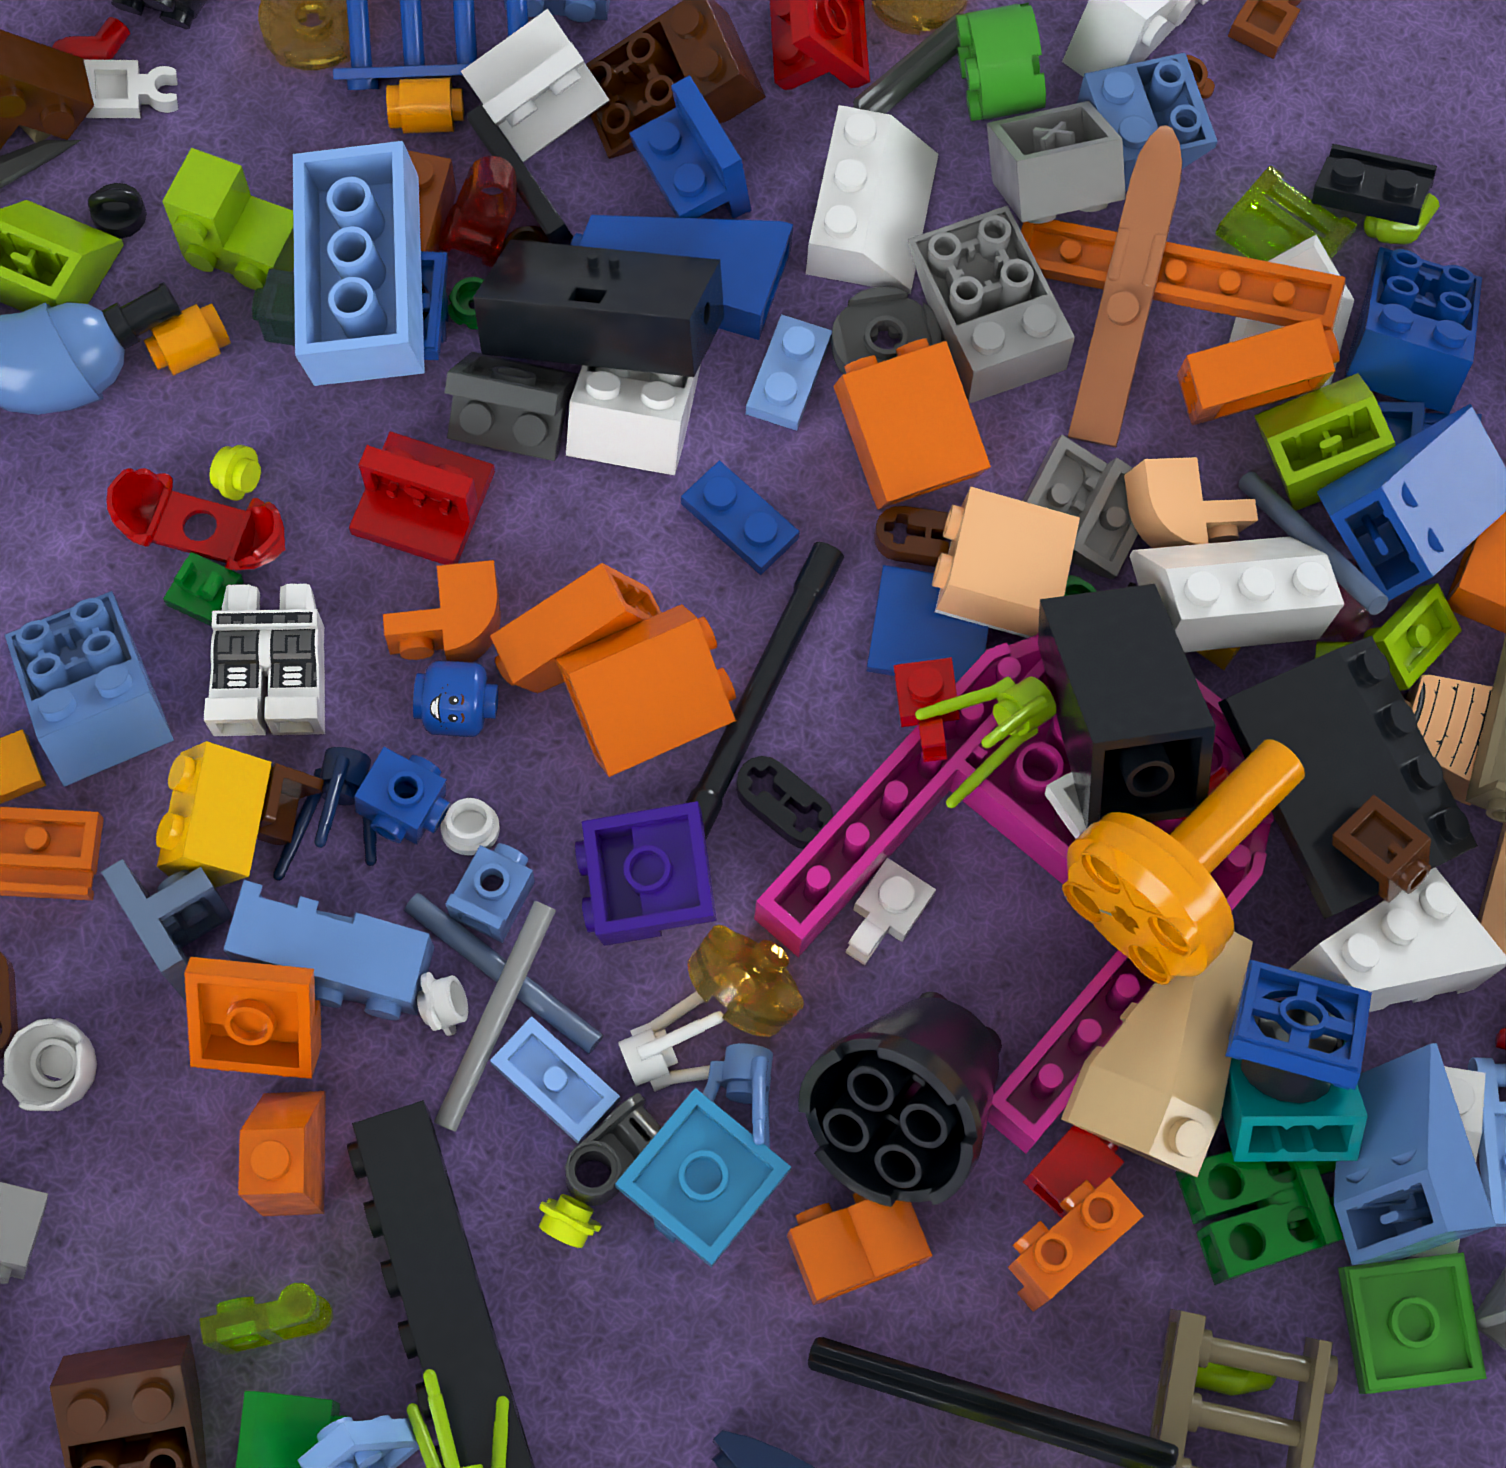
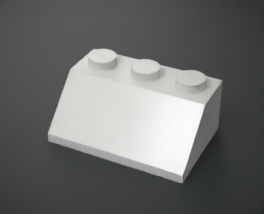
(871, 201)
(1242, 591)

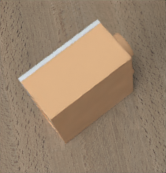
(1003, 561)

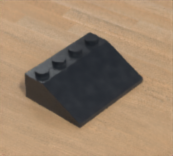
(1354, 743)

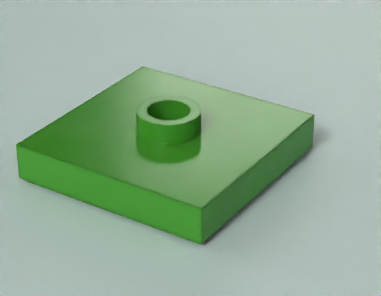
(1411, 1323)

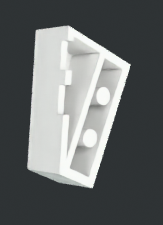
(1409, 948)

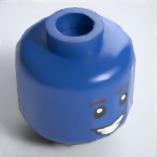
(454, 698)

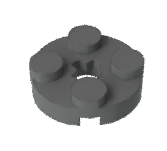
(878, 311)

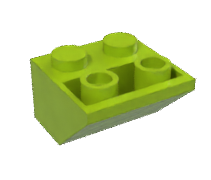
(50, 257)
(1323, 437)

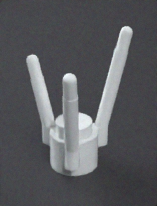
(651, 1051)

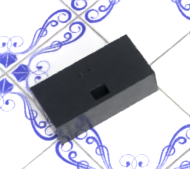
(600, 307)

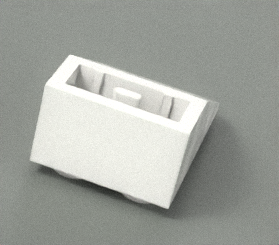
(630, 417)

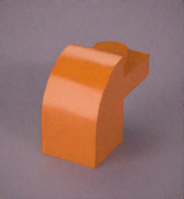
(461, 624)

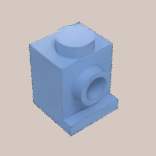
(492, 910)

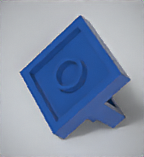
(692, 157)

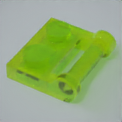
(1266, 231)
(247, 1325)

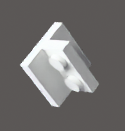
(535, 85)

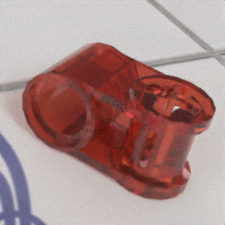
(479, 219)

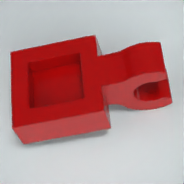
(921, 686)

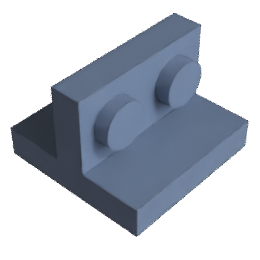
(172, 917)

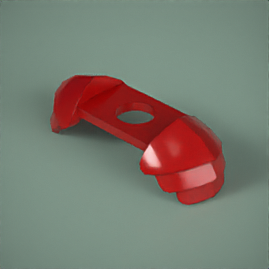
(151, 512)

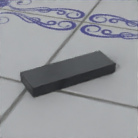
(526, 185)

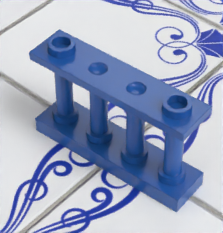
(364, 76)

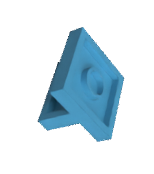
(702, 1178)

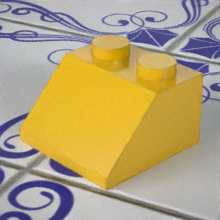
(213, 813)

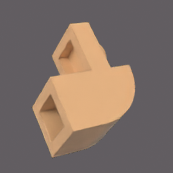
(1170, 508)

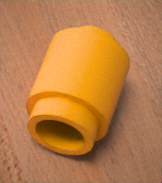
(424, 105)
(187, 339)

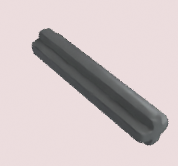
(911, 70)

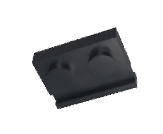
(1374, 184)

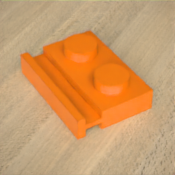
(49, 852)

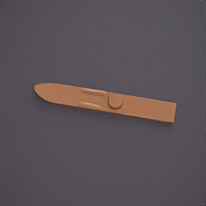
(1128, 291)

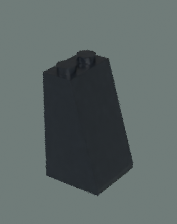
(1126, 704)

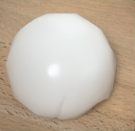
(53, 1050)

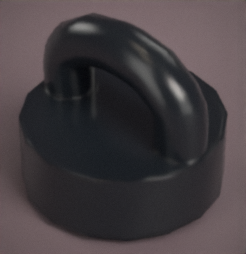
(117, 210)

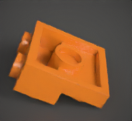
(252, 1017)
(1058, 1255)

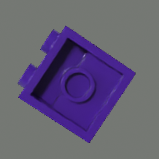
(645, 873)

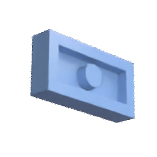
(788, 372)
(555, 1080)
(362, 1444)

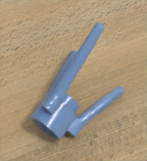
(747, 1081)

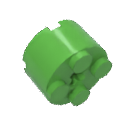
(1000, 61)

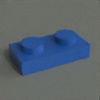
(740, 517)

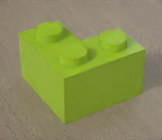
(225, 225)

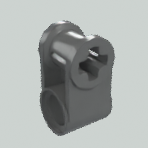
(615, 1145)

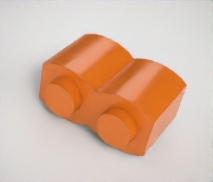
(855, 1245)

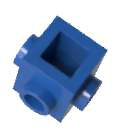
(384, 794)

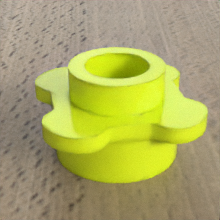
(568, 1220)

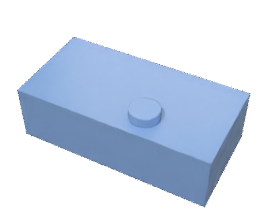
(357, 264)

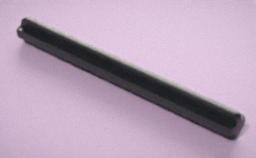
(990, 1406)

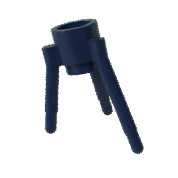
(342, 776)

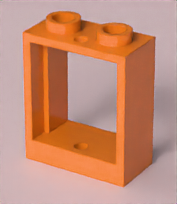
(1257, 370)

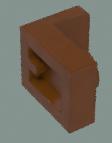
(1385, 847)

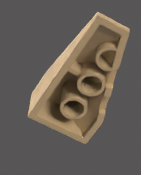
(1166, 1067)

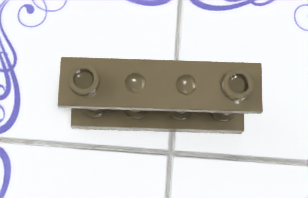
(1182, 1410)

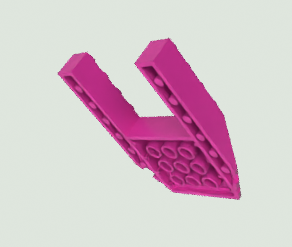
(1016, 805)

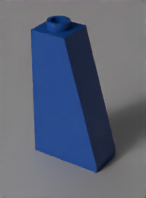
(749, 254)

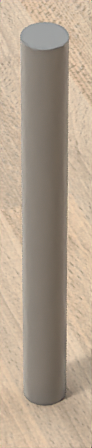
(494, 1016)

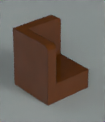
(281, 802)

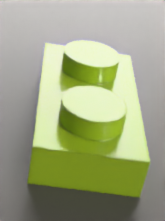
(1417, 634)

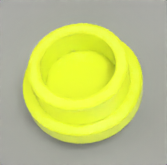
(235, 471)

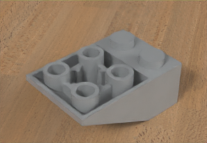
(991, 303)

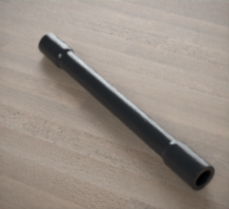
(808, 592)

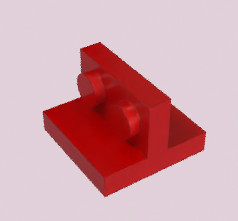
(819, 39)
(420, 498)

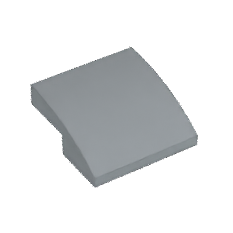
(1095, 491)

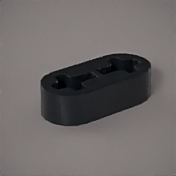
(793, 792)

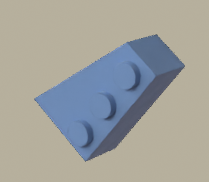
(351, 957)

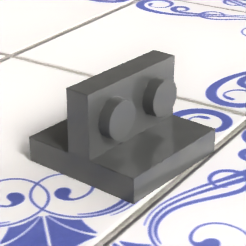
(508, 404)

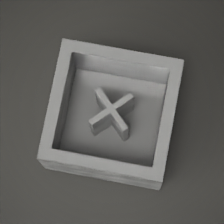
(1056, 162)

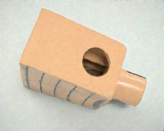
(1451, 722)

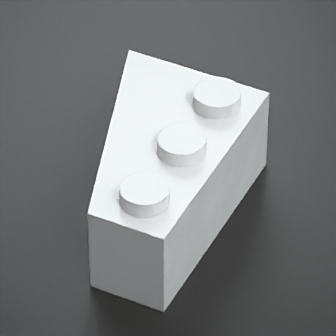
(1122, 31)

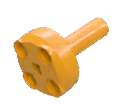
(1155, 888)

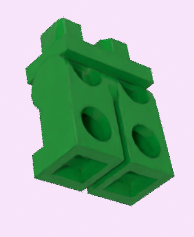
(1289, 1216)

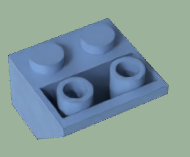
(1147, 96)

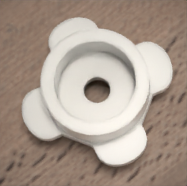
(442, 1003)

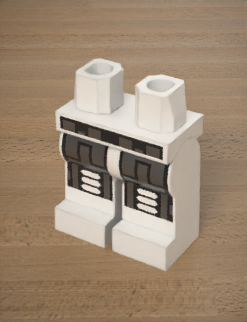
(264, 651)

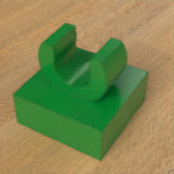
(200, 588)

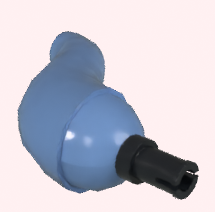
(72, 350)

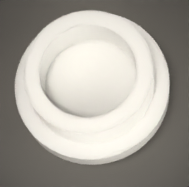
(469, 825)

